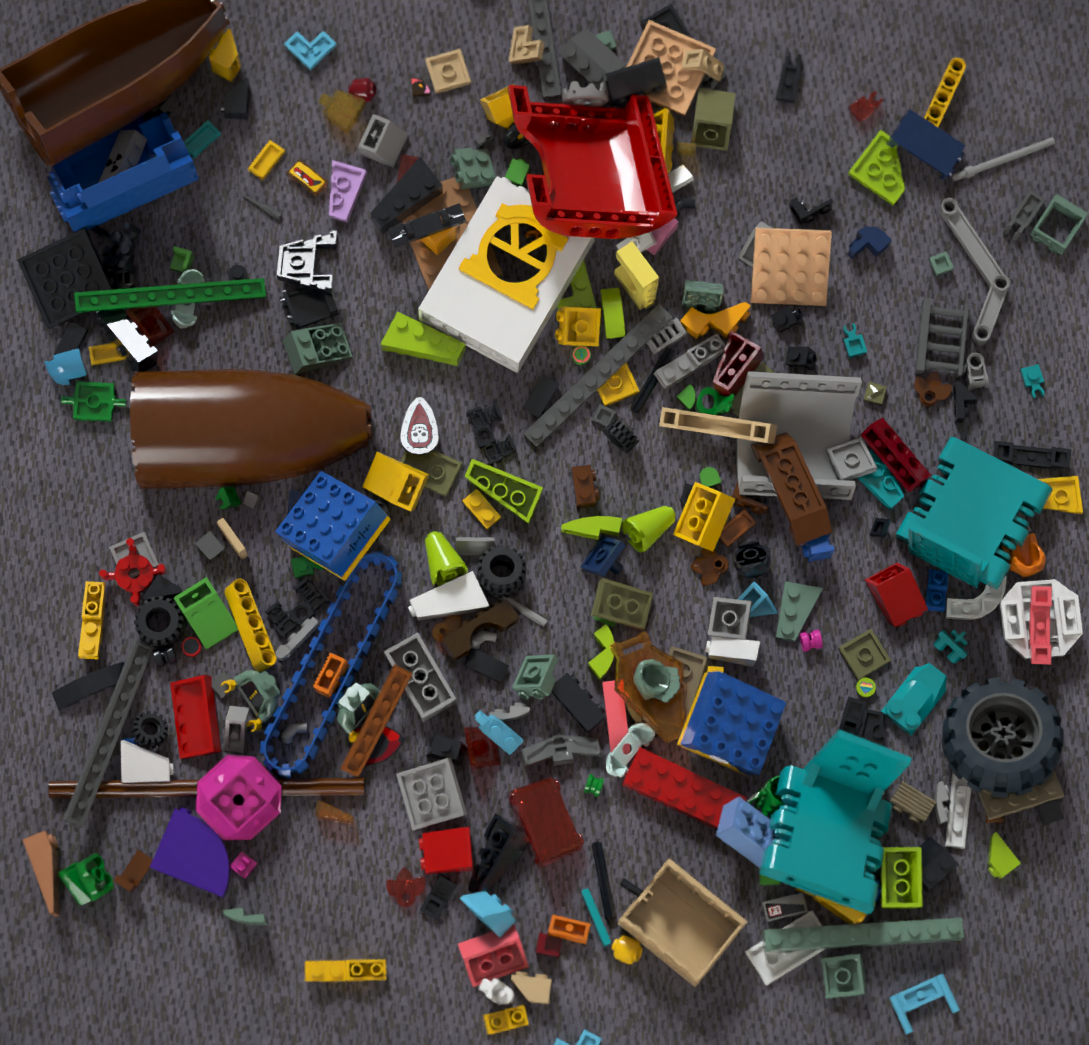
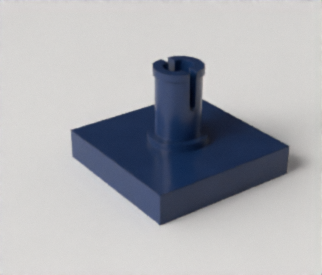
(604, 557)

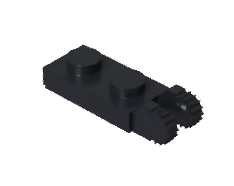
(789, 79)

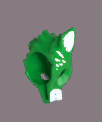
(767, 798)

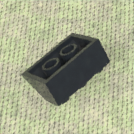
(636, 80)

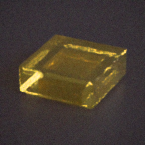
(686, 149)

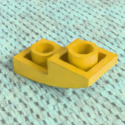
(505, 1020)

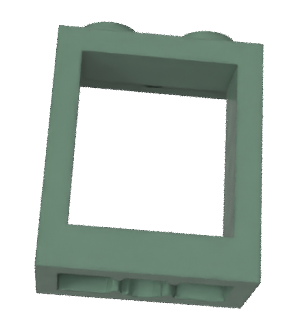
(1069, 210)

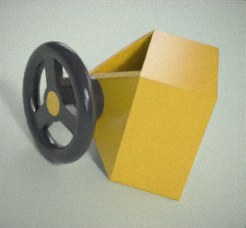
(499, 111)

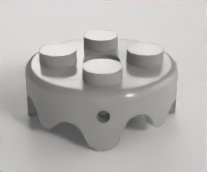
(585, 96)

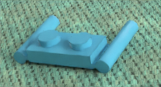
(921, 995)

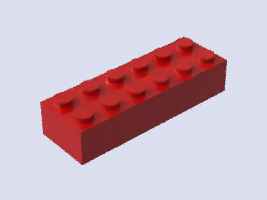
(678, 788)

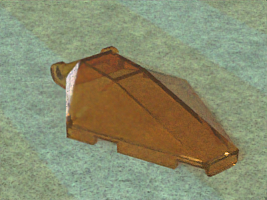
(662, 717)

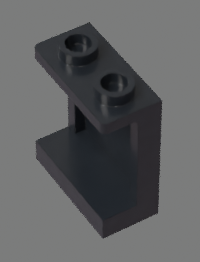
(308, 306)

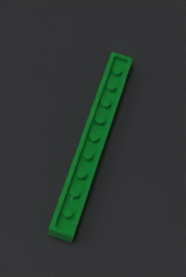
(169, 295)

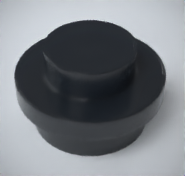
(237, 272)

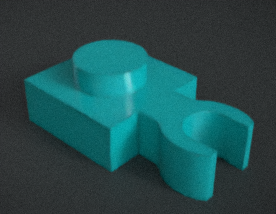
(854, 344)
(1033, 378)

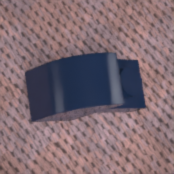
(871, 238)

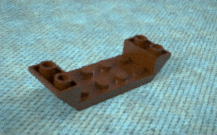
(794, 488)

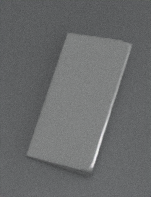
(473, 545)

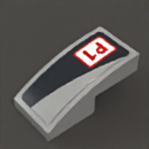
(785, 907)

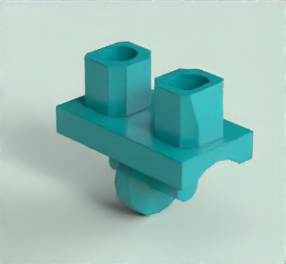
(958, 651)

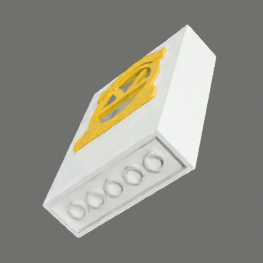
(495, 314)

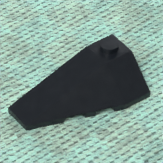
(503, 847)

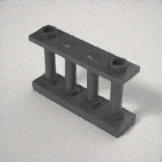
(926, 328)

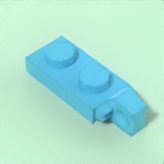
(499, 732)

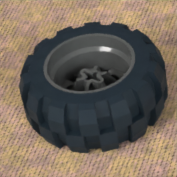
(1008, 704)

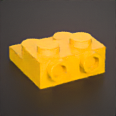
(578, 326)

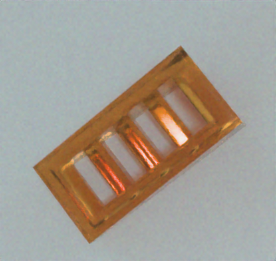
(328, 812)

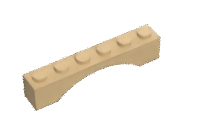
(718, 425)

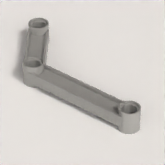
(985, 264)

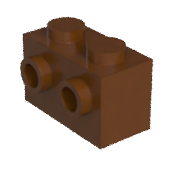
(583, 486)

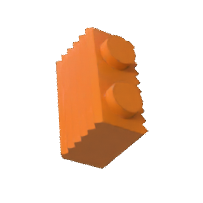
(330, 675)

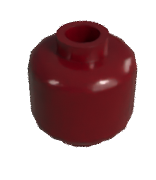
(363, 88)

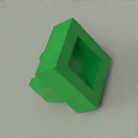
(229, 497)

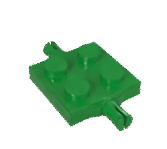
(93, 401)

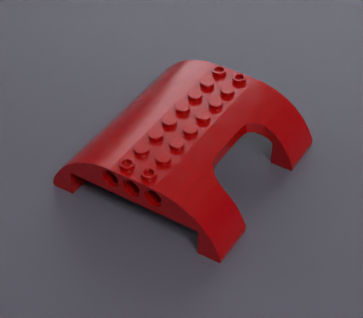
(598, 167)

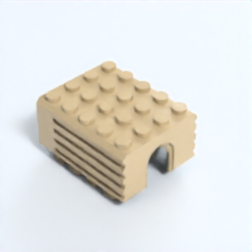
(682, 922)

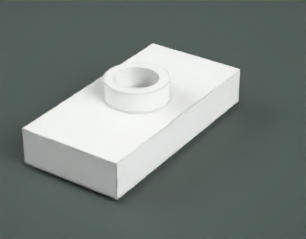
(642, 242)

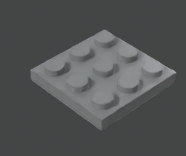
(431, 793)

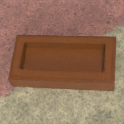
(737, 527)

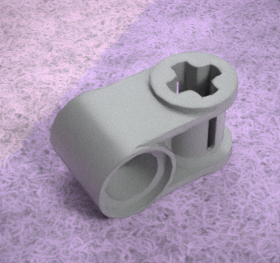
(976, 376)

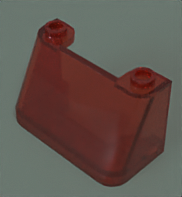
(546, 821)

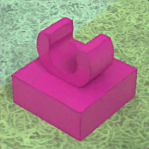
(243, 865)

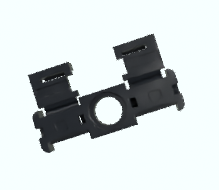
(479, 422)
(313, 602)

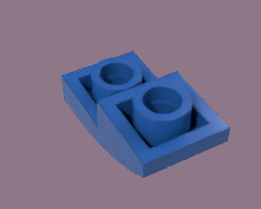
(936, 590)

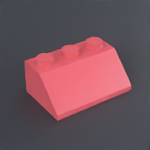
(493, 956)

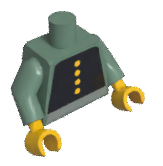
(259, 692)
(355, 707)

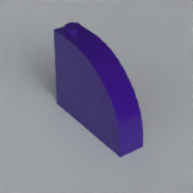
(193, 854)

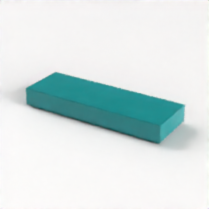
(599, 925)

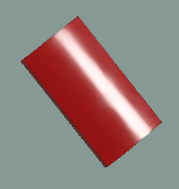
(195, 717)

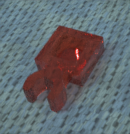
(864, 107)

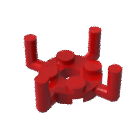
(131, 562)

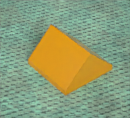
(439, 241)

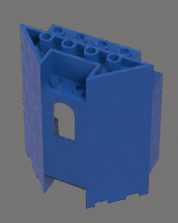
(160, 170)

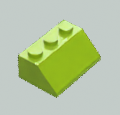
(902, 878)

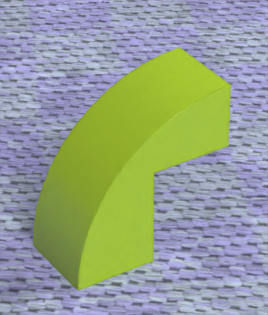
(612, 313)
(601, 663)

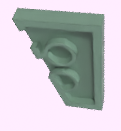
(795, 609)

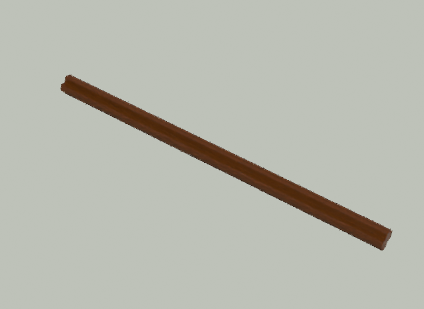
(188, 788)

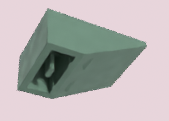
(702, 295)
(316, 347)

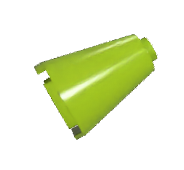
(647, 527)
(443, 559)

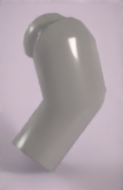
(482, 636)
(291, 730)

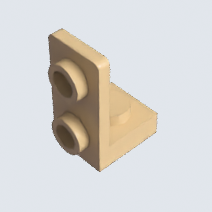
(703, 61)

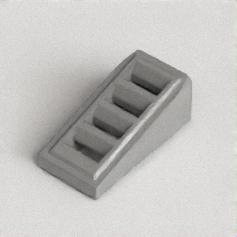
(682, 333)

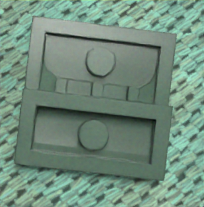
(240, 915)

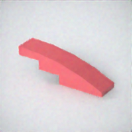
(615, 717)

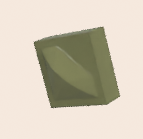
(874, 393)

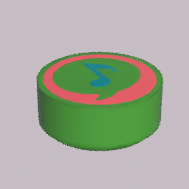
(581, 355)

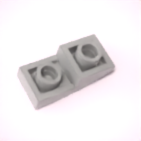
(517, 711)
(940, 796)

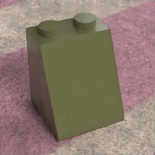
(713, 119)

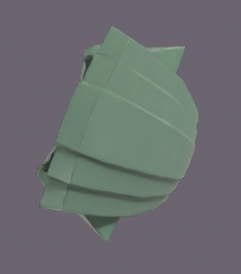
(656, 680)

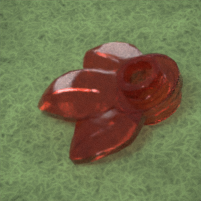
(405, 885)

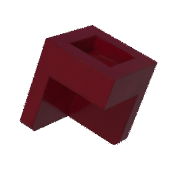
(548, 945)

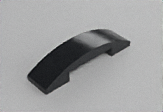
(1032, 456)
(87, 686)

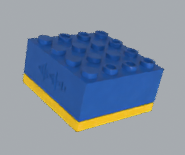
(333, 525)
(731, 723)

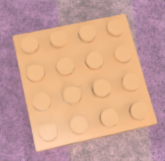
(671, 48)
(791, 266)

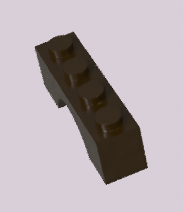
(499, 617)

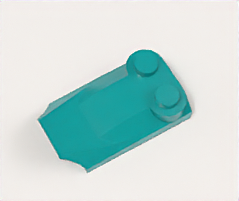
(916, 697)

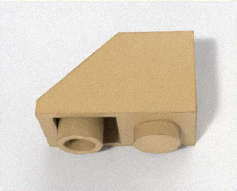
(533, 988)

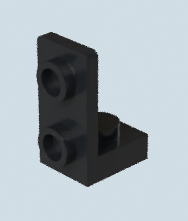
(799, 210)

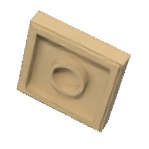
(448, 71)
(232, 539)

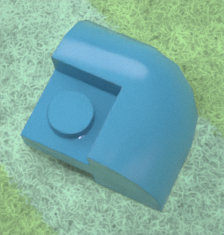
(66, 367)

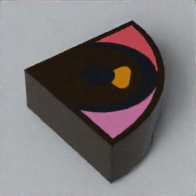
(419, 88)

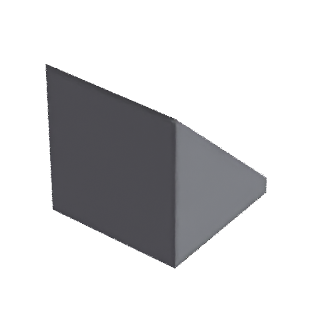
(250, 499)

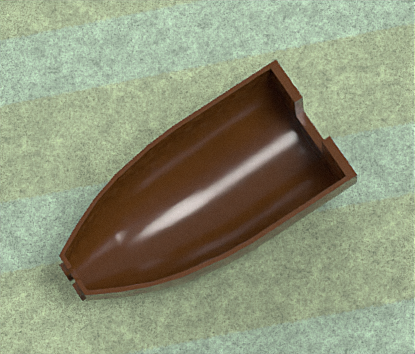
(108, 72)
(239, 427)

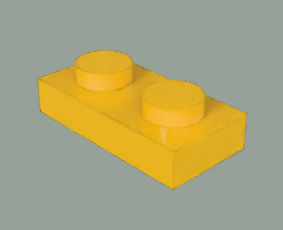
(481, 509)

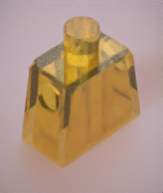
(342, 109)

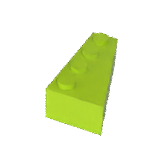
(419, 340)
(510, 491)

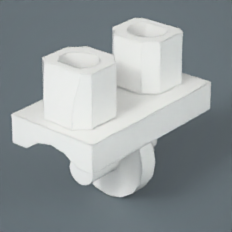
(497, 991)

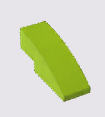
(592, 526)

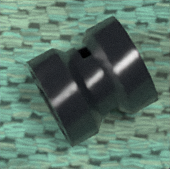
(169, 654)

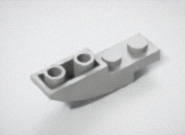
(691, 361)

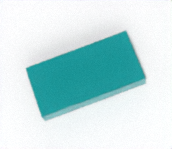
(201, 138)

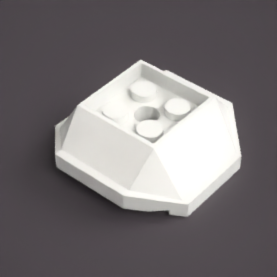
(1064, 617)

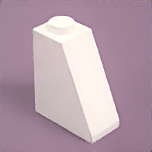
(733, 650)
(143, 765)

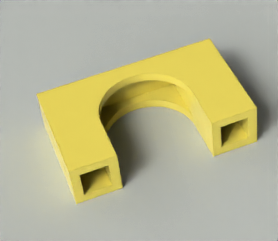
(636, 276)

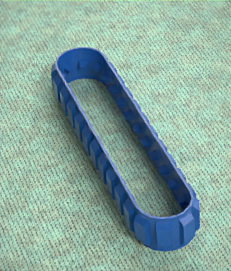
(307, 662)

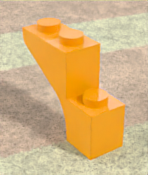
(722, 322)

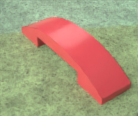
(1040, 625)

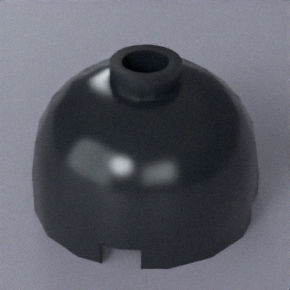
(751, 559)

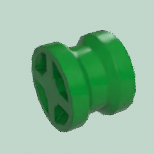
(594, 785)

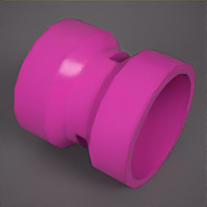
(811, 640)

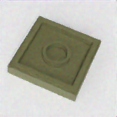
(864, 654)

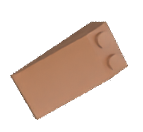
(44, 860)

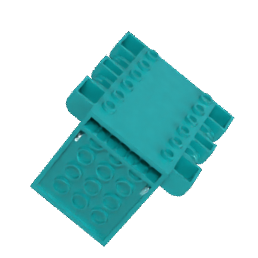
(972, 514)
(834, 820)

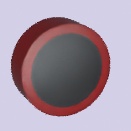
(191, 647)

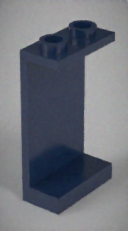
(927, 143)

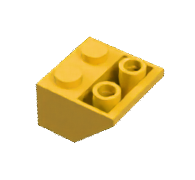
(225, 58)

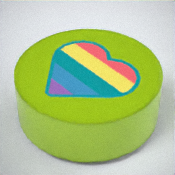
(865, 687)

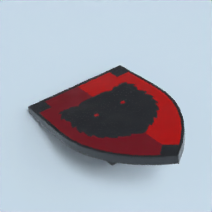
(386, 746)

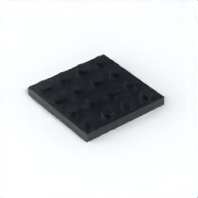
(59, 272)

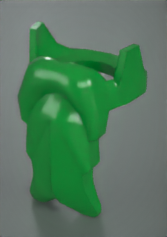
(721, 403)

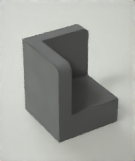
(210, 546)

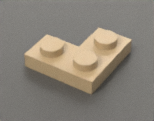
(522, 47)

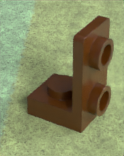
(741, 501)
(134, 872)

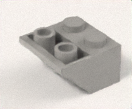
(382, 141)

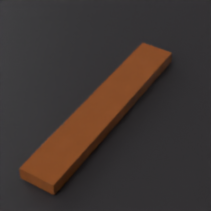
(376, 720)

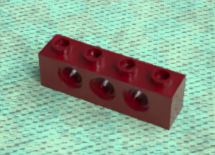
(895, 454)

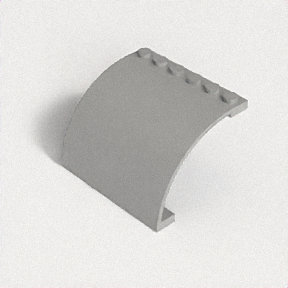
(813, 412)

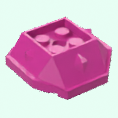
(232, 777)

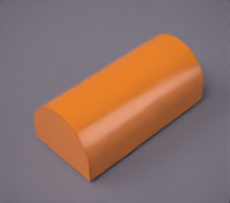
(569, 929)

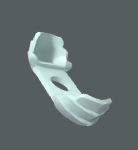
(183, 314)
(637, 735)

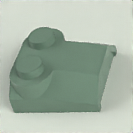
(844, 976)

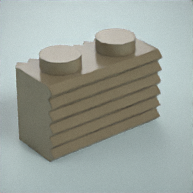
(912, 802)

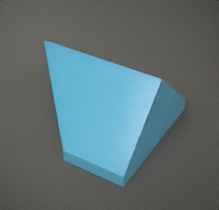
(760, 601)

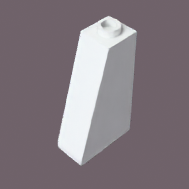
(453, 598)

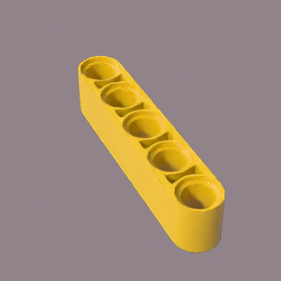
(945, 92)
(254, 636)

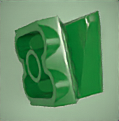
(87, 879)

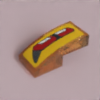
(307, 178)

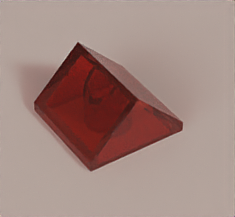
(151, 324)
(481, 749)

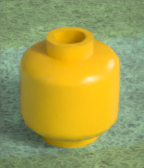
(627, 949)

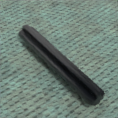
(651, 381)
(603, 880)

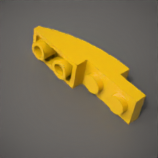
(92, 620)
(345, 970)

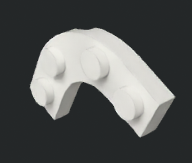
(977, 607)

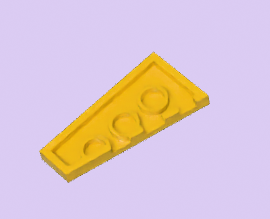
(1065, 494)

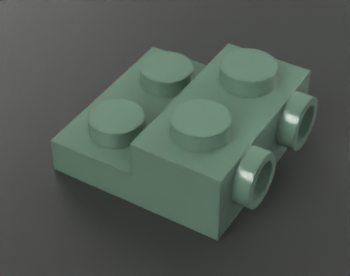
(472, 168)
(535, 676)

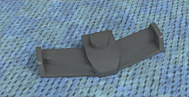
(560, 749)

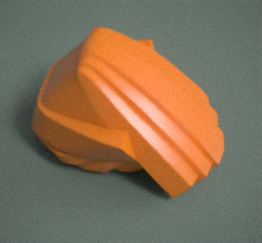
(1026, 559)

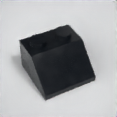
(935, 863)

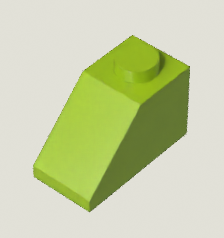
(1000, 857)

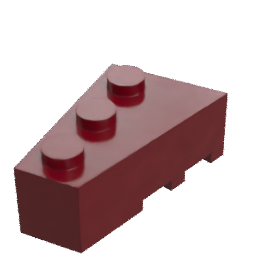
(738, 358)

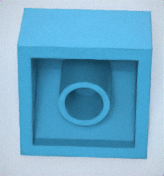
(490, 911)

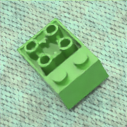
(206, 613)

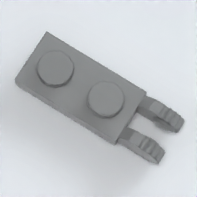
(296, 640)

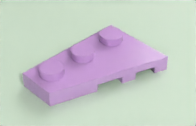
(345, 189)

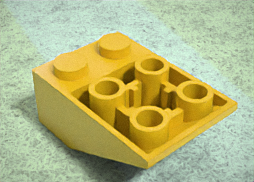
(395, 481)

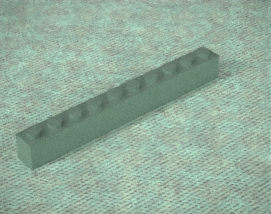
(862, 935)

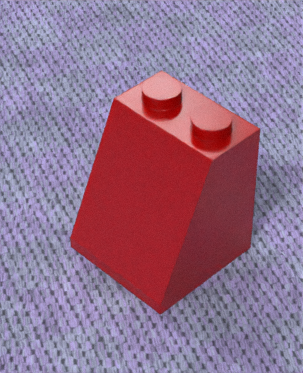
(897, 594)
(446, 851)

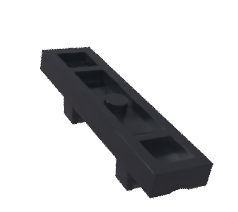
(427, 225)

